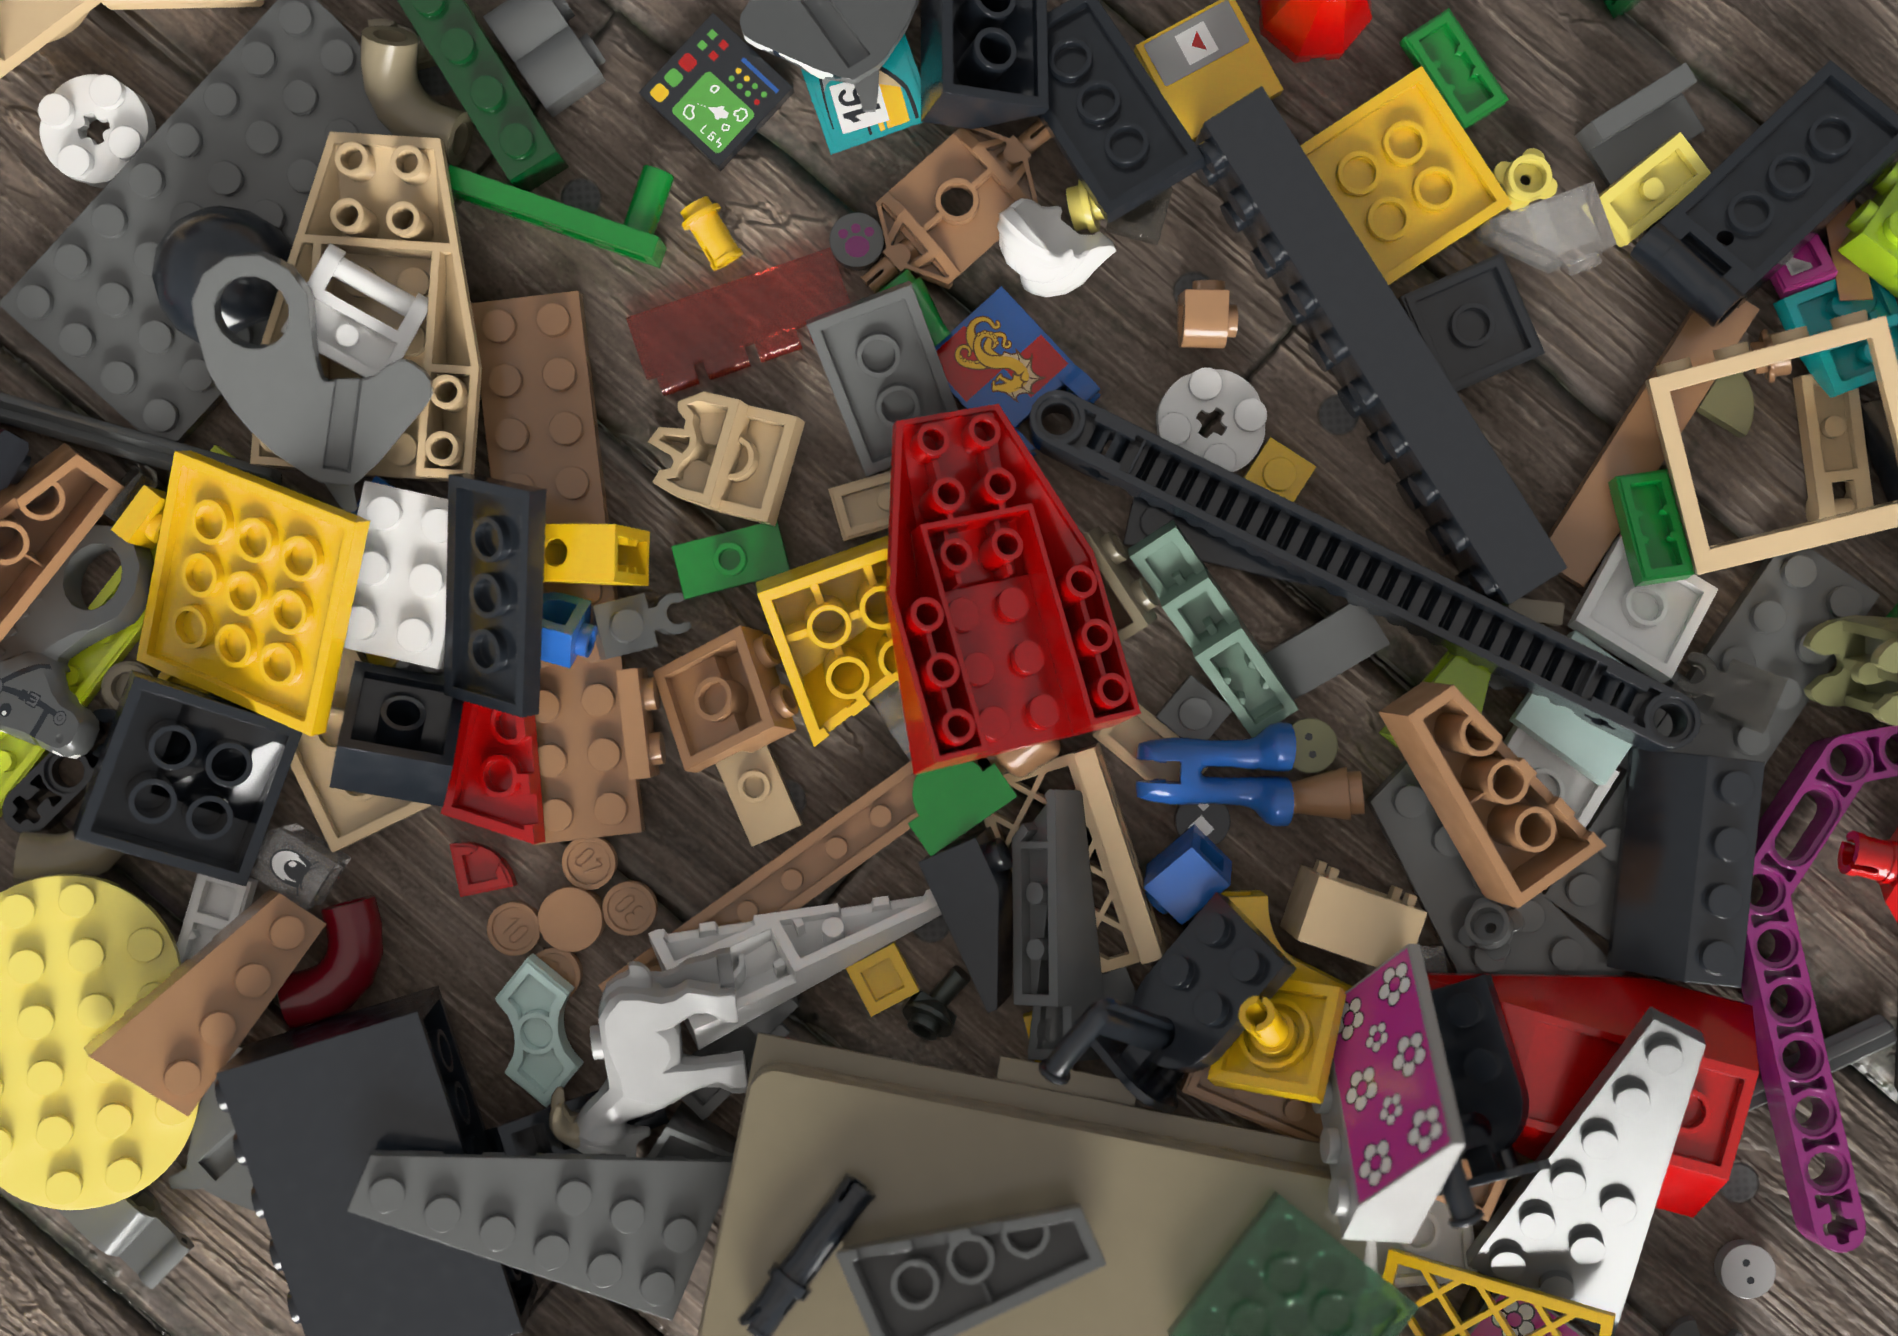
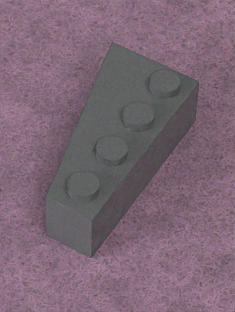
(967, 1272)

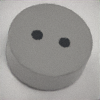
(1745, 1269)

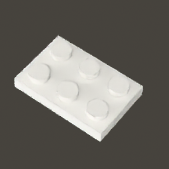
(401, 577)

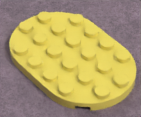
(69, 969)

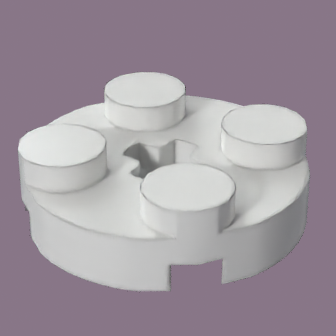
(70, 112)
(1209, 391)

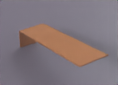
(1850, 279)

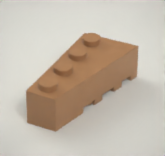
(1487, 798)
(208, 1005)

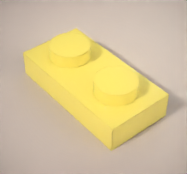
(1652, 188)

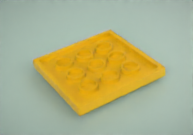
(252, 591)

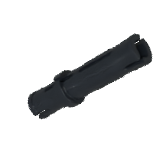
(792, 1277)

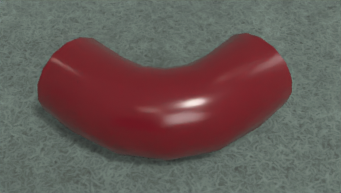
(344, 971)

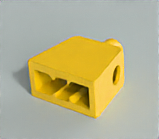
(596, 554)

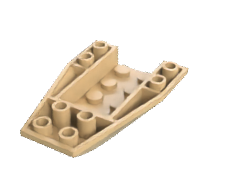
(396, 216)

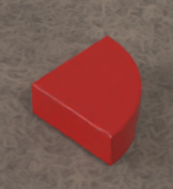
(480, 868)

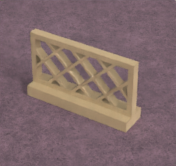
(1113, 849)

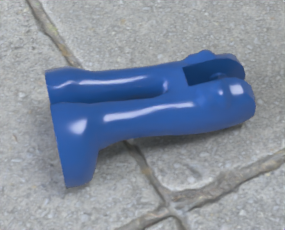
(1267, 795)

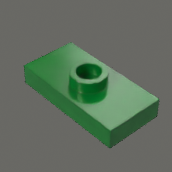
(1454, 68)
(1651, 528)
(730, 559)

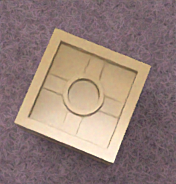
(1350, 916)

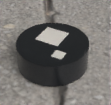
(1209, 818)

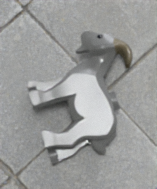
(645, 1053)

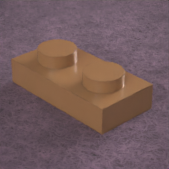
(642, 745)

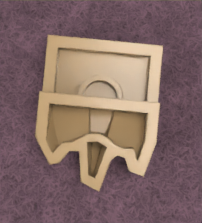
(729, 456)

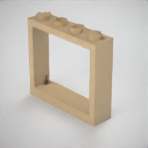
(1738, 359)

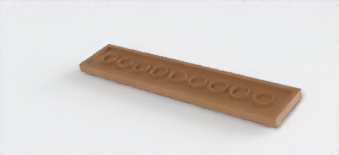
(547, 437)

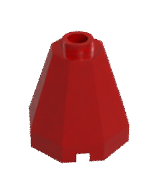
(1313, 26)

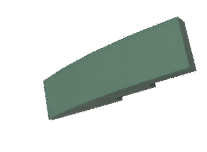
(1212, 628)

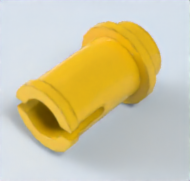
(710, 232)

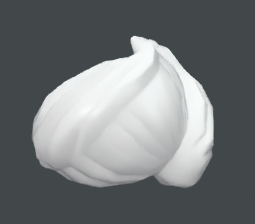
(1047, 250)

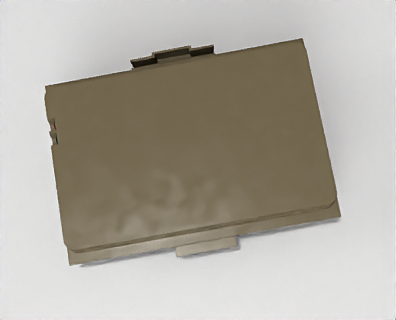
(973, 1148)

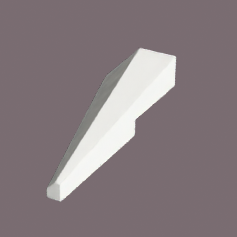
(790, 951)

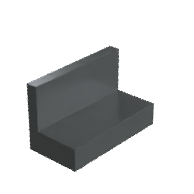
(1640, 125)

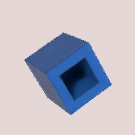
(1187, 875)

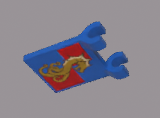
(1008, 361)

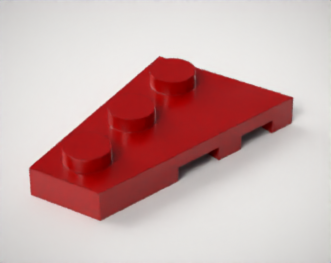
(497, 774)

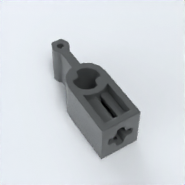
(135, 1234)

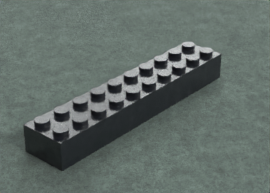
(1373, 352)

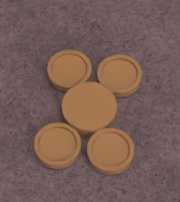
(574, 913)

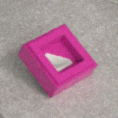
(1805, 269)

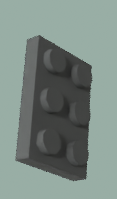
(880, 368)

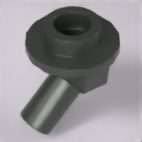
(929, 1013)

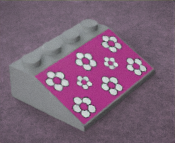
(1388, 1105)

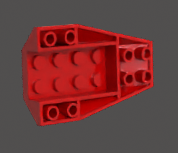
(1576, 1023)

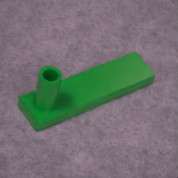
(631, 239)

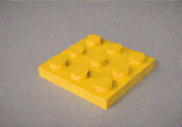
(1406, 175)

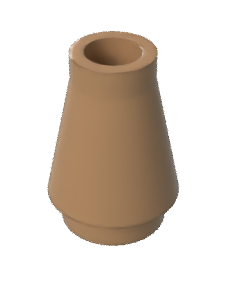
(1330, 794)

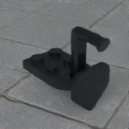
(1182, 1009)
(1483, 1081)

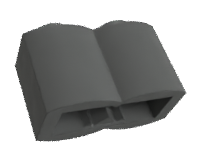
(547, 50)

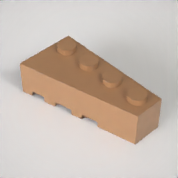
(45, 522)

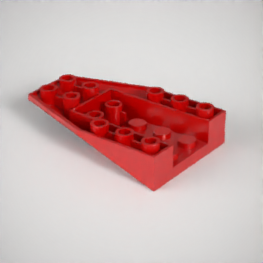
(992, 597)

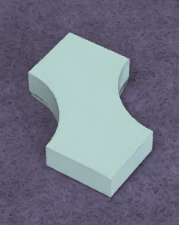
(536, 1008)

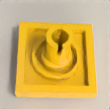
(1284, 1043)

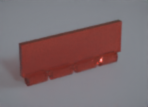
(734, 315)

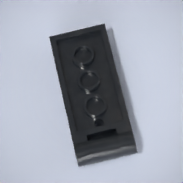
(1771, 195)

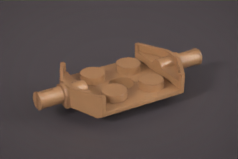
(942, 245)

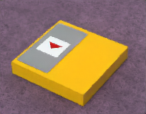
(1207, 64)

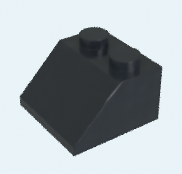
(397, 735)

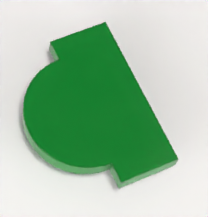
(955, 801)

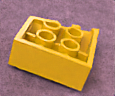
(833, 633)

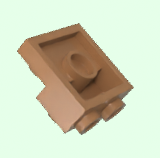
(726, 698)

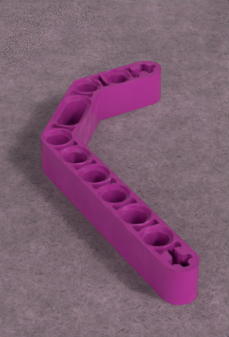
(1788, 968)

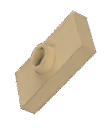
(759, 794)

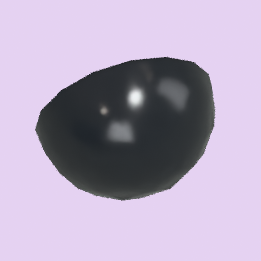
(200, 243)

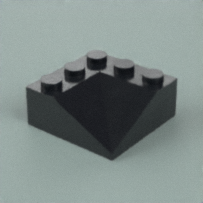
(186, 780)

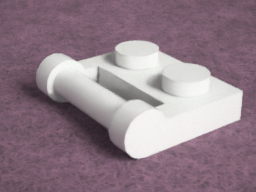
(352, 335)

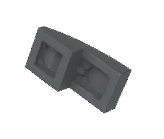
(1326, 649)

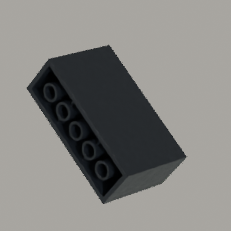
(304, 1126)

